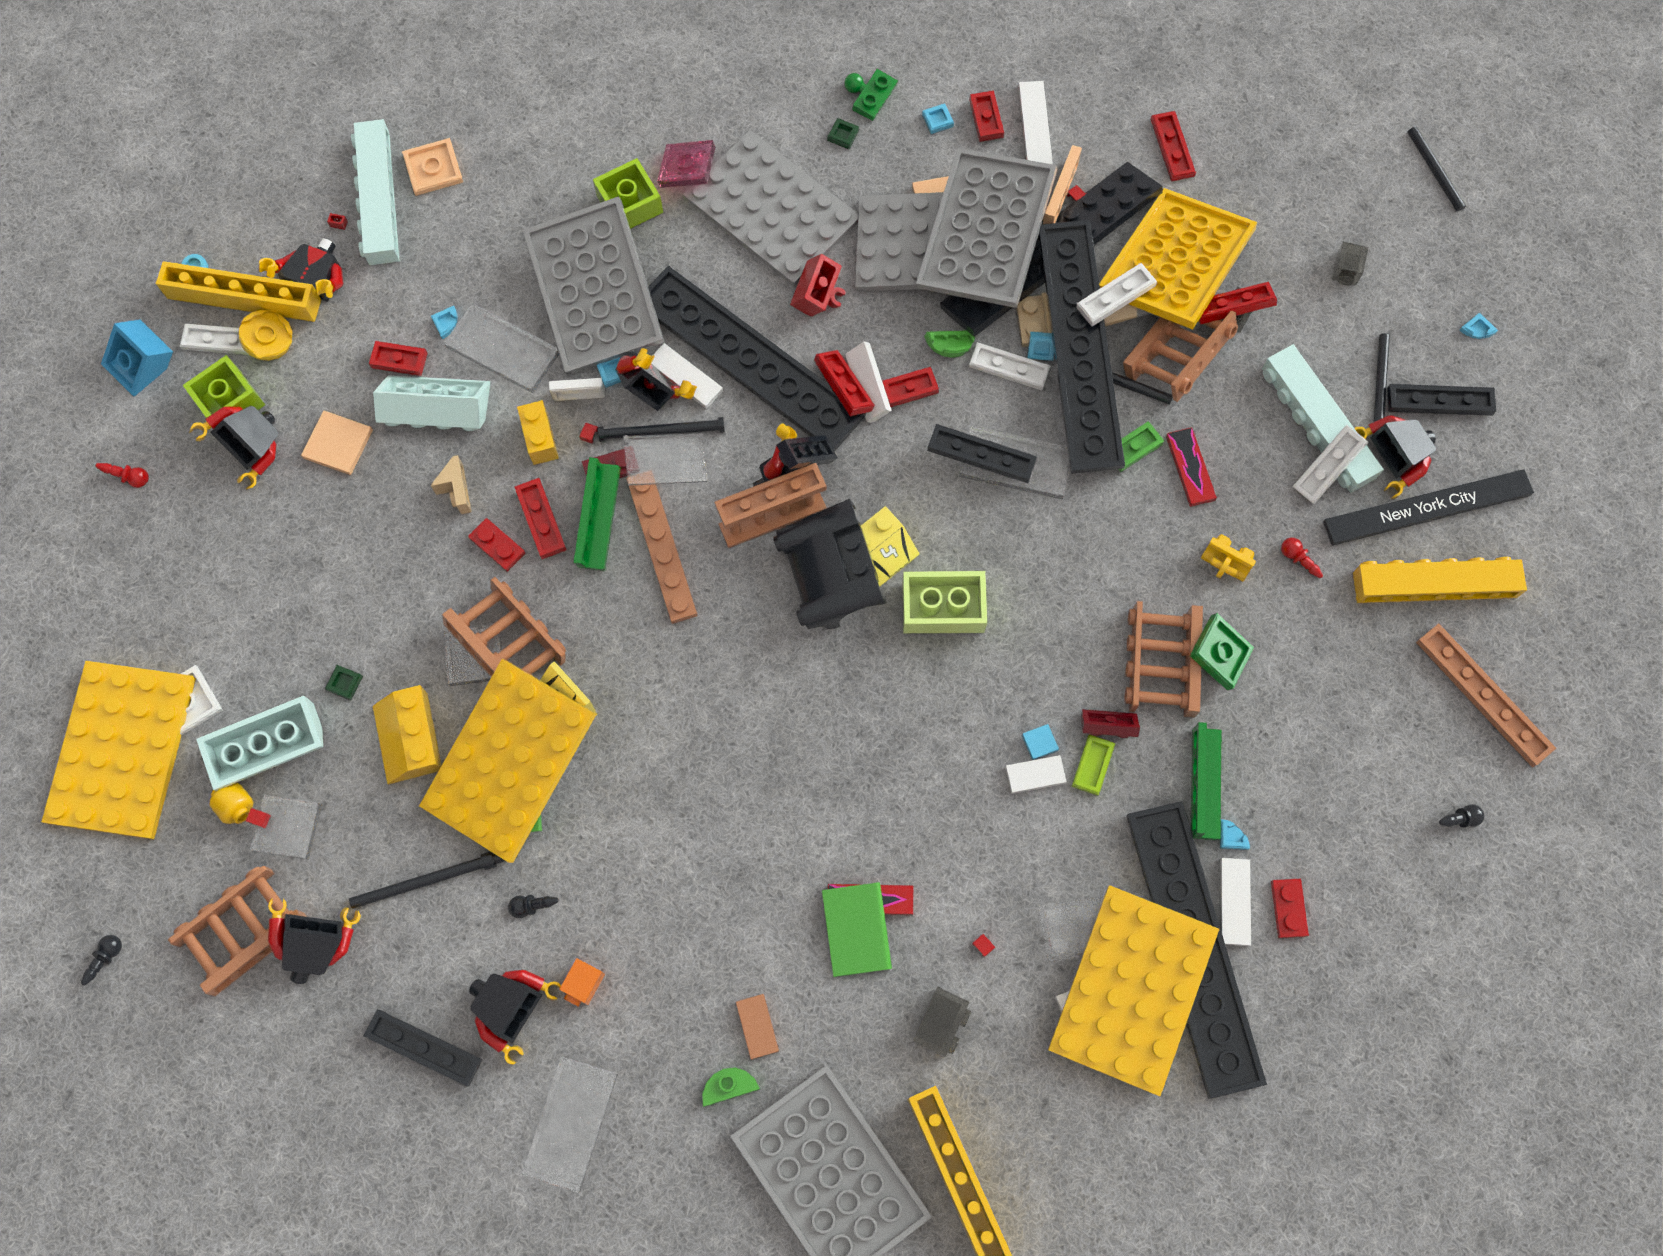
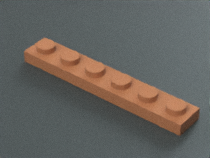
(663, 552)
(1486, 695)

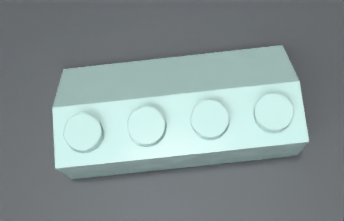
(431, 402)
(261, 742)

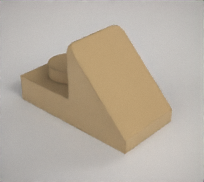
(453, 480)

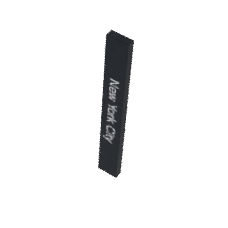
(1428, 507)

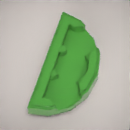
(949, 343)
(727, 1085)

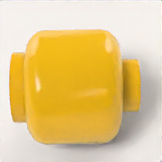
(231, 804)

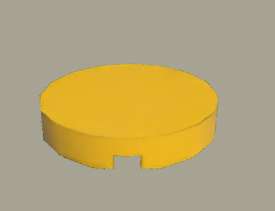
(265, 335)

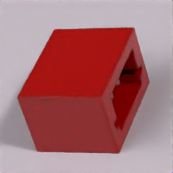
(1076, 193)
(337, 221)
(588, 432)
(258, 818)
(983, 945)

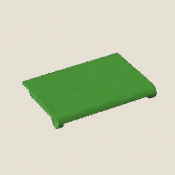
(856, 929)

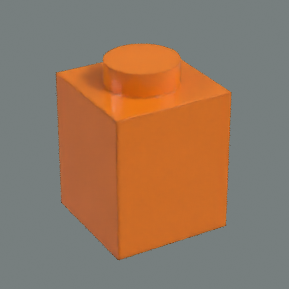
(581, 983)

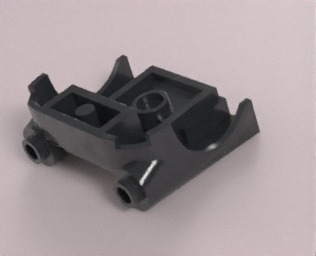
(830, 565)

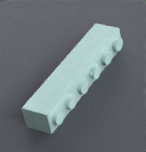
(376, 192)
(1316, 412)

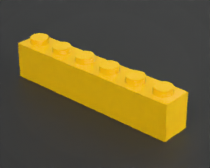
(238, 291)
(1439, 580)
(958, 1174)

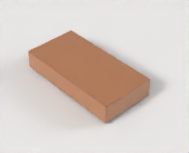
(757, 1026)

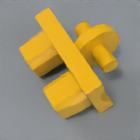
(1228, 559)

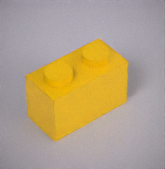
(537, 432)

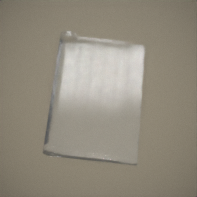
(665, 459)

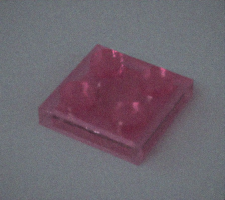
(686, 164)

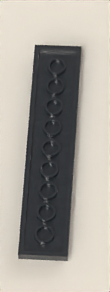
(1105, 206)
(1080, 349)
(750, 358)
(1218, 1016)

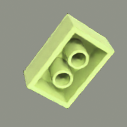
(944, 602)

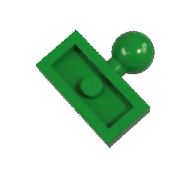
(873, 94)

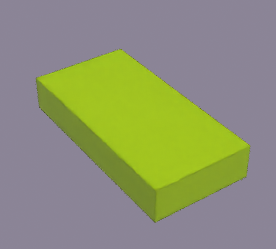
(1093, 765)

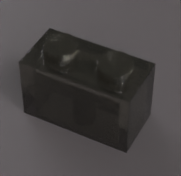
(942, 1022)

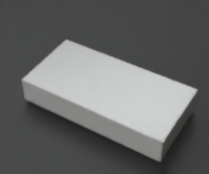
(577, 389)
(1035, 774)

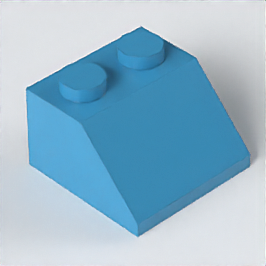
(135, 355)

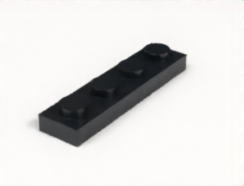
(1441, 399)
(806, 451)
(982, 453)
(423, 1047)

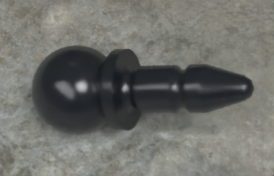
(1468, 816)
(522, 906)
(107, 948)

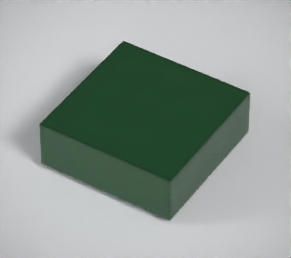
(843, 133)
(343, 682)

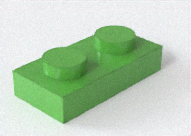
(1140, 444)

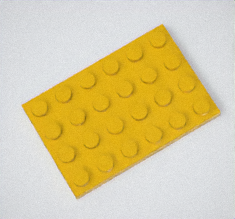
(1186, 251)
(119, 750)
(507, 760)
(1133, 990)

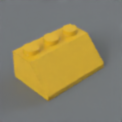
(407, 735)

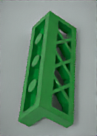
(596, 515)
(1206, 783)

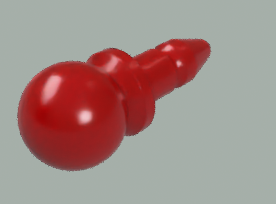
(136, 477)
(1293, 549)

